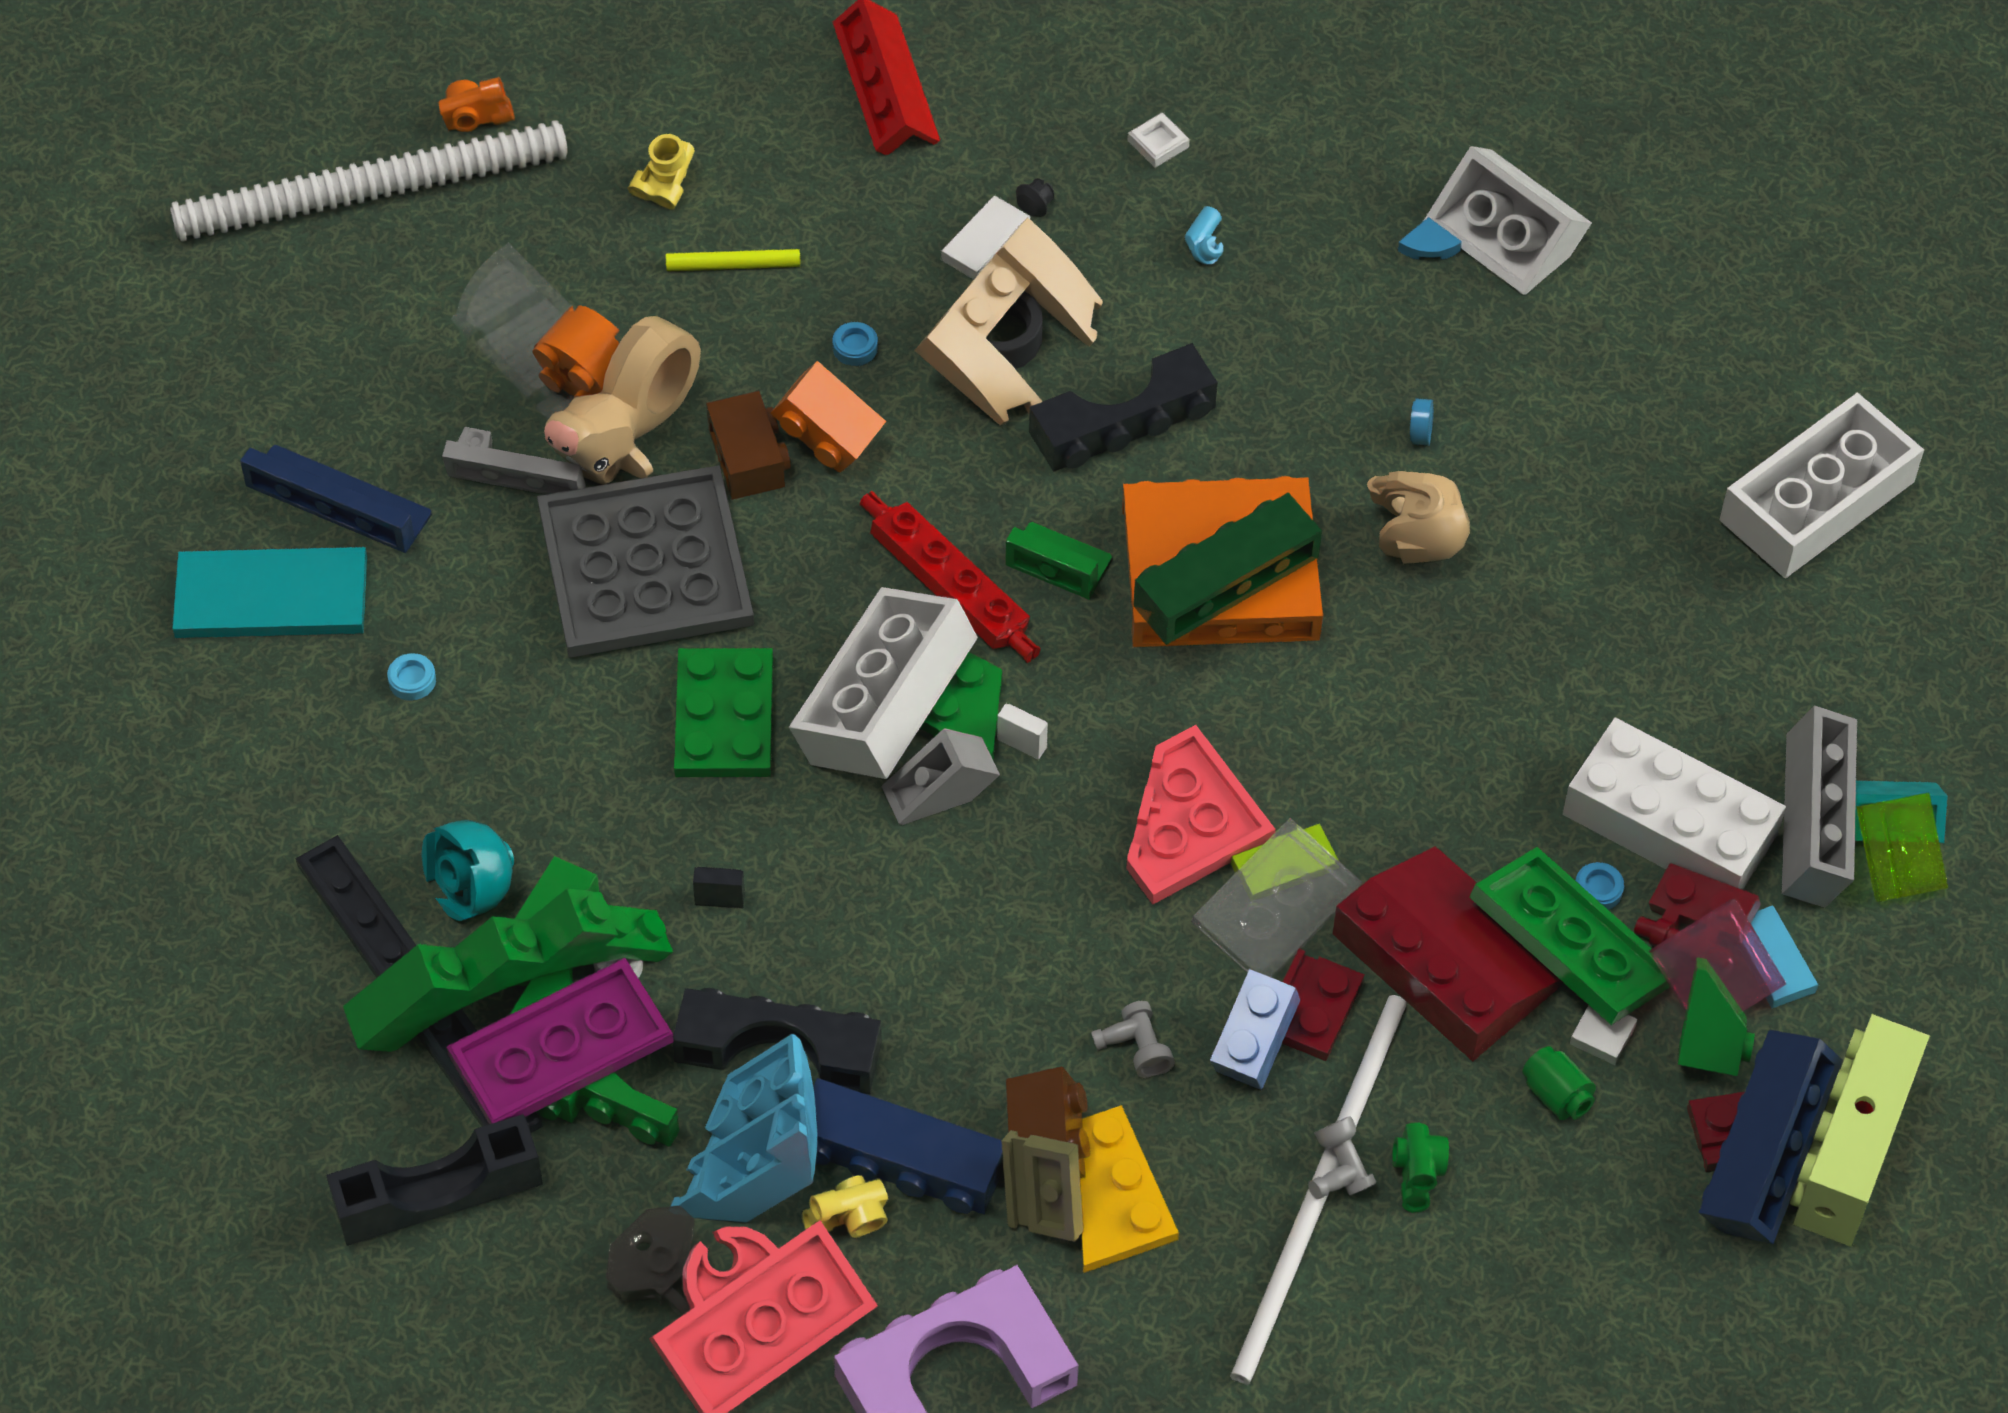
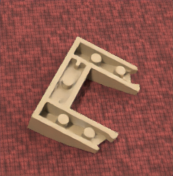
(959, 342)

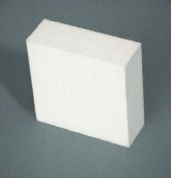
(1158, 140)
(1022, 731)
(1600, 1038)

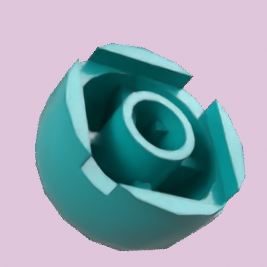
(468, 859)

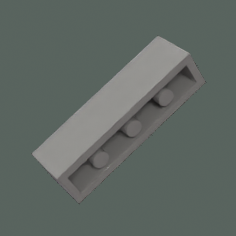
(1819, 807)

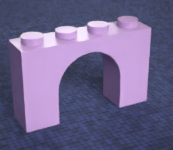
(994, 1314)

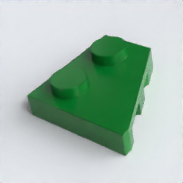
(969, 702)

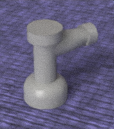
(1152, 1056)
(1351, 1172)

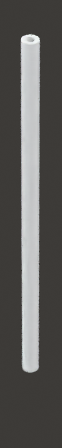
(1311, 1207)

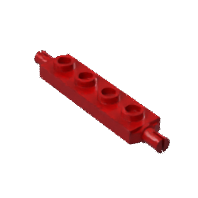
(950, 574)

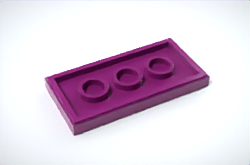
(560, 1043)

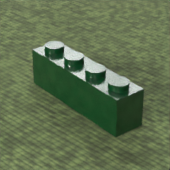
(1226, 567)

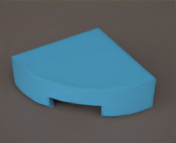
(1429, 240)

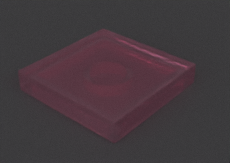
(1729, 947)

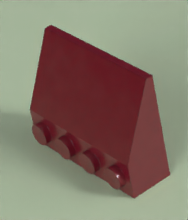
(1443, 951)

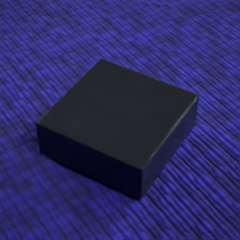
(719, 887)

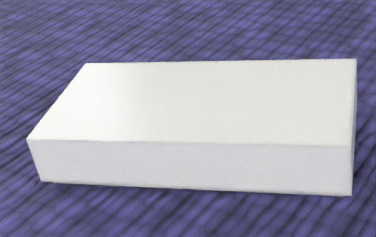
(982, 237)

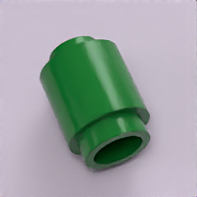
(1559, 1083)

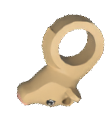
(639, 392)

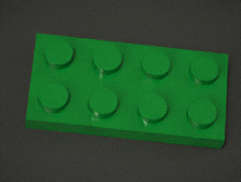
(1571, 934)

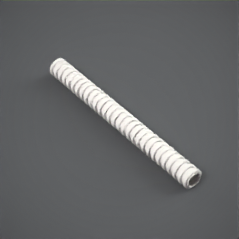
(369, 180)

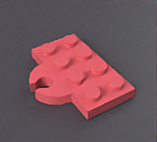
(758, 1314)

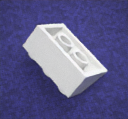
(1507, 219)

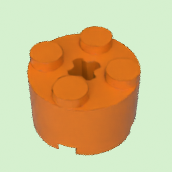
(576, 352)

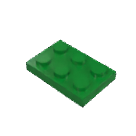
(724, 712)

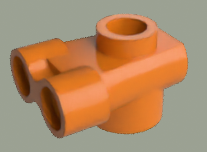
(472, 105)

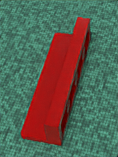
(884, 76)

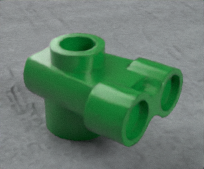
(1421, 1161)

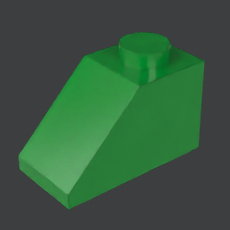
(1713, 1026)

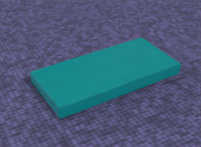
(270, 592)

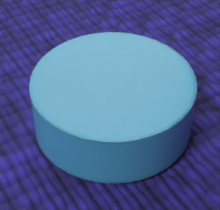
(411, 676)

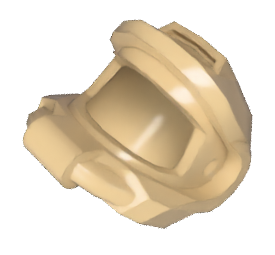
(1429, 518)

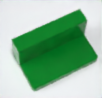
(1056, 559)

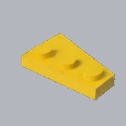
(1119, 1195)

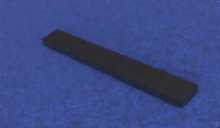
(381, 944)

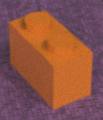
(827, 417)

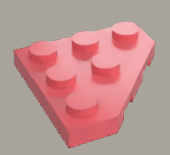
(1191, 817)

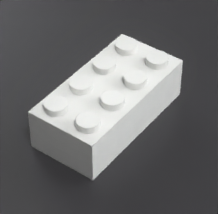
(1821, 485)
(883, 682)
(1672, 807)

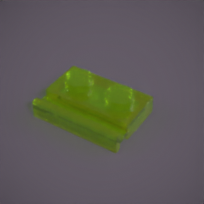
(1902, 847)

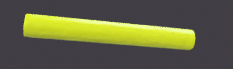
(733, 260)

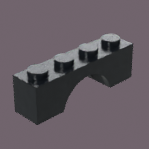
(1074, 429)
(720, 1026)
(383, 1198)

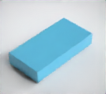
(1785, 956)

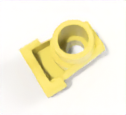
(664, 172)
(853, 1204)

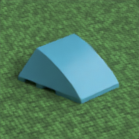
(759, 1138)

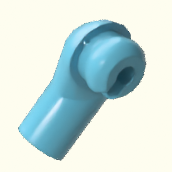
(1199, 236)

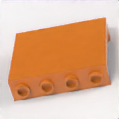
(1175, 514)

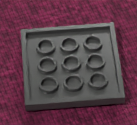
(645, 561)

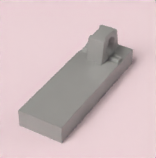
(477, 461)

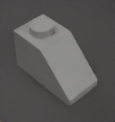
(940, 776)

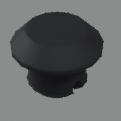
(1035, 197)

